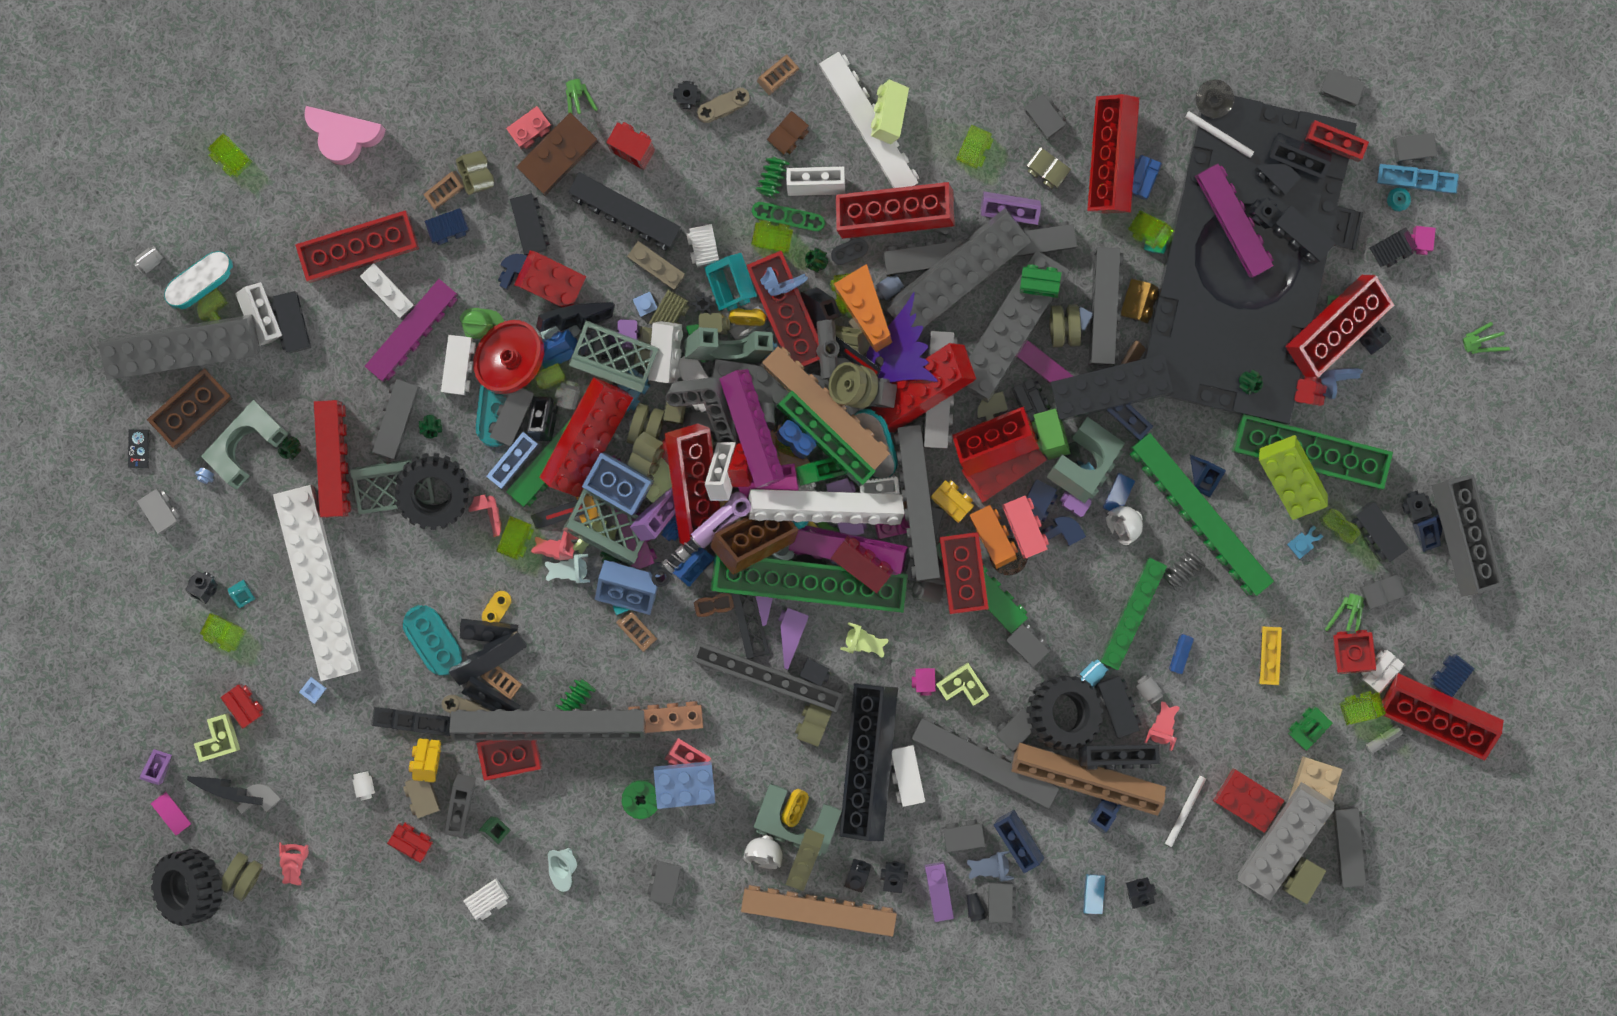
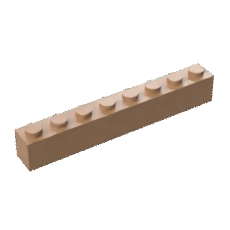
(795, 379)
(1097, 783)
(818, 911)

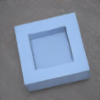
(645, 304)
(313, 690)

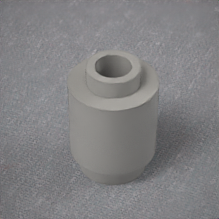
(148, 259)
(1149, 689)

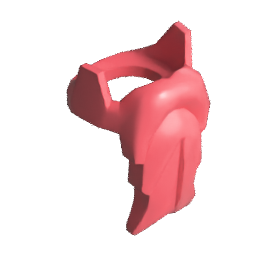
(482, 502)
(558, 549)
(1162, 730)
(292, 863)

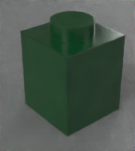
(494, 830)

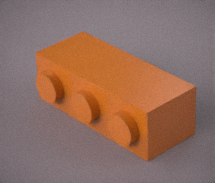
(994, 536)

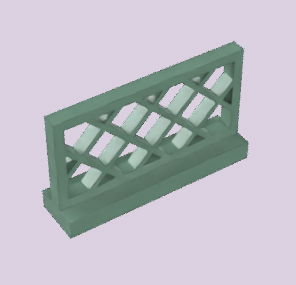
(603, 369)
(377, 471)
(595, 538)

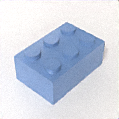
(617, 483)
(626, 587)
(684, 785)

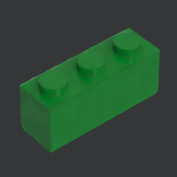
(818, 471)

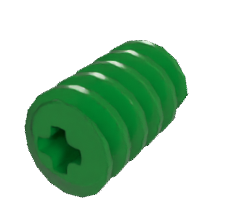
(771, 177)
(576, 696)

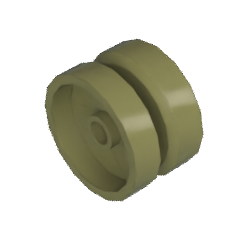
(1061, 326)
(853, 385)
(642, 423)
(241, 877)

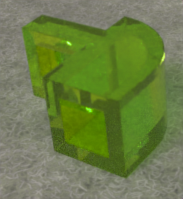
(210, 305)

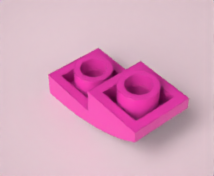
(887, 530)
(170, 813)

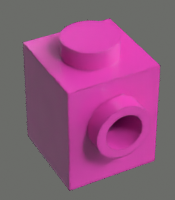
(1424, 239)
(924, 681)

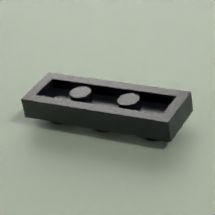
(485, 630)
(488, 697)

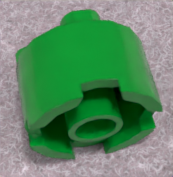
(629, 799)

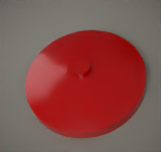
(508, 356)

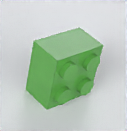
(1051, 434)

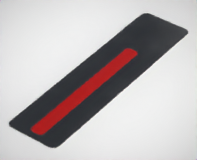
(855, 357)
(554, 515)

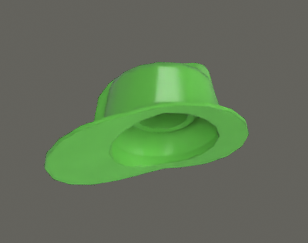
(478, 321)

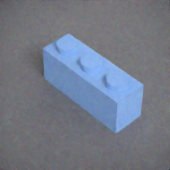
(512, 460)

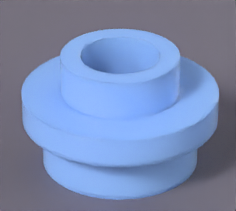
(204, 475)

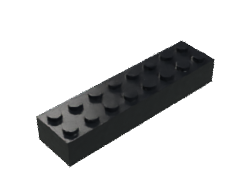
(868, 762)

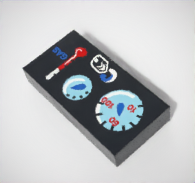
(138, 448)

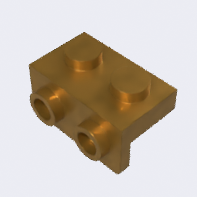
(1139, 300)

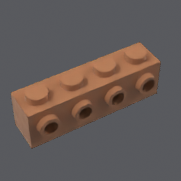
(672, 717)

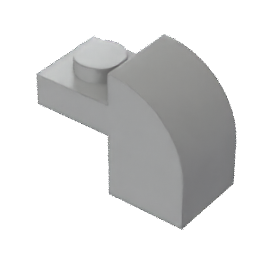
(265, 791)

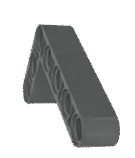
(711, 394)
(702, 418)

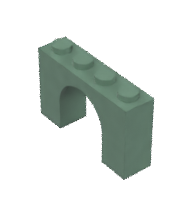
(704, 345)
(1104, 448)
(222, 452)
(769, 819)

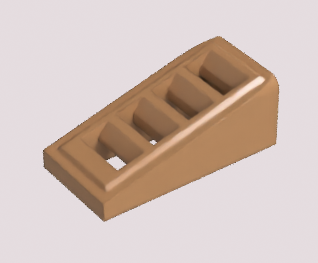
(776, 84)
(460, 186)
(624, 619)
(515, 688)

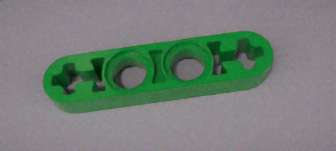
(788, 214)

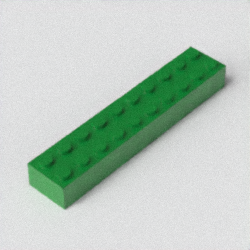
(1201, 515)
(809, 584)

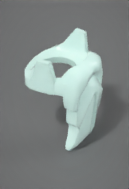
(573, 569)

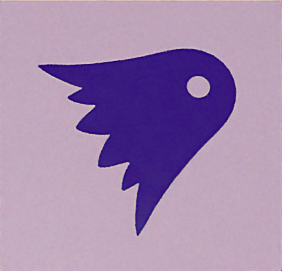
(903, 354)

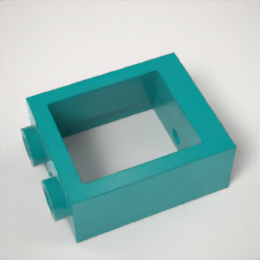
(720, 285)

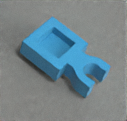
(1302, 543)

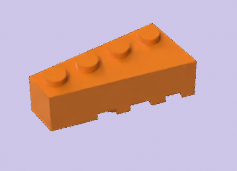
(863, 304)

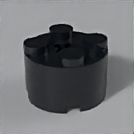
(597, 345)

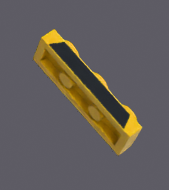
(1270, 655)

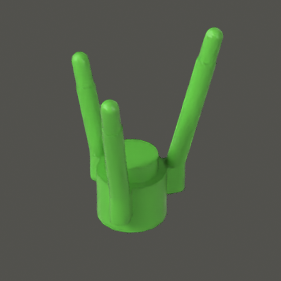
(575, 90)
(1472, 342)
(1355, 604)

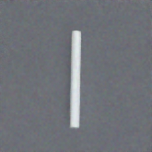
(1219, 134)
(1185, 811)

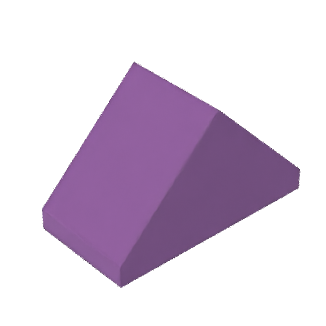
(156, 767)

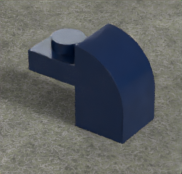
(513, 265)
(1068, 528)
(1104, 815)

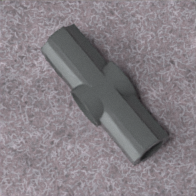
(827, 337)

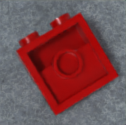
(1354, 652)

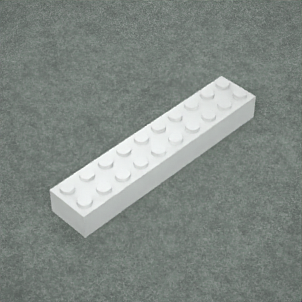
(316, 582)

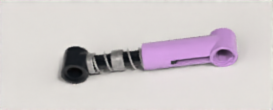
(701, 537)

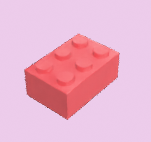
(1025, 526)

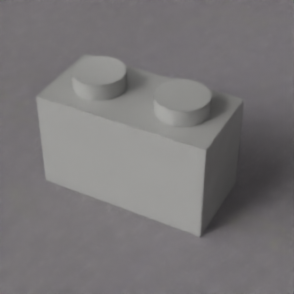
(159, 511)

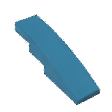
(1418, 178)

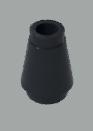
(975, 908)

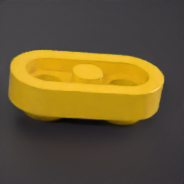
(747, 317)
(497, 608)
(795, 807)

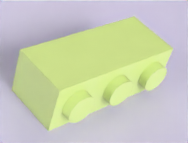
(889, 111)

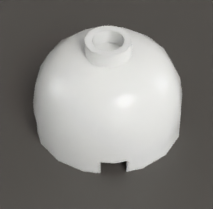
(1126, 523)
(764, 852)

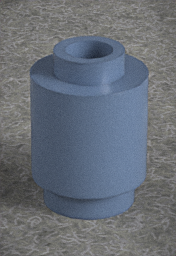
(888, 287)

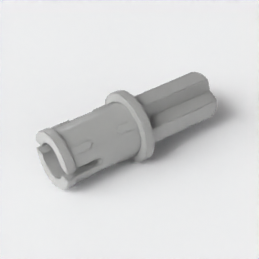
(1384, 739)

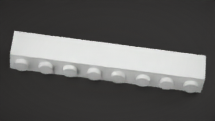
(862, 113)
(825, 507)

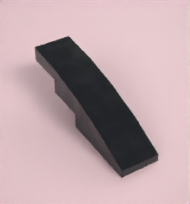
(575, 315)
(488, 658)
(411, 721)
(222, 789)

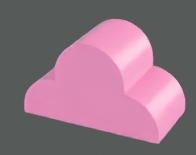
(341, 135)

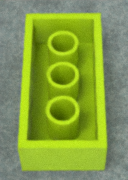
(1293, 477)

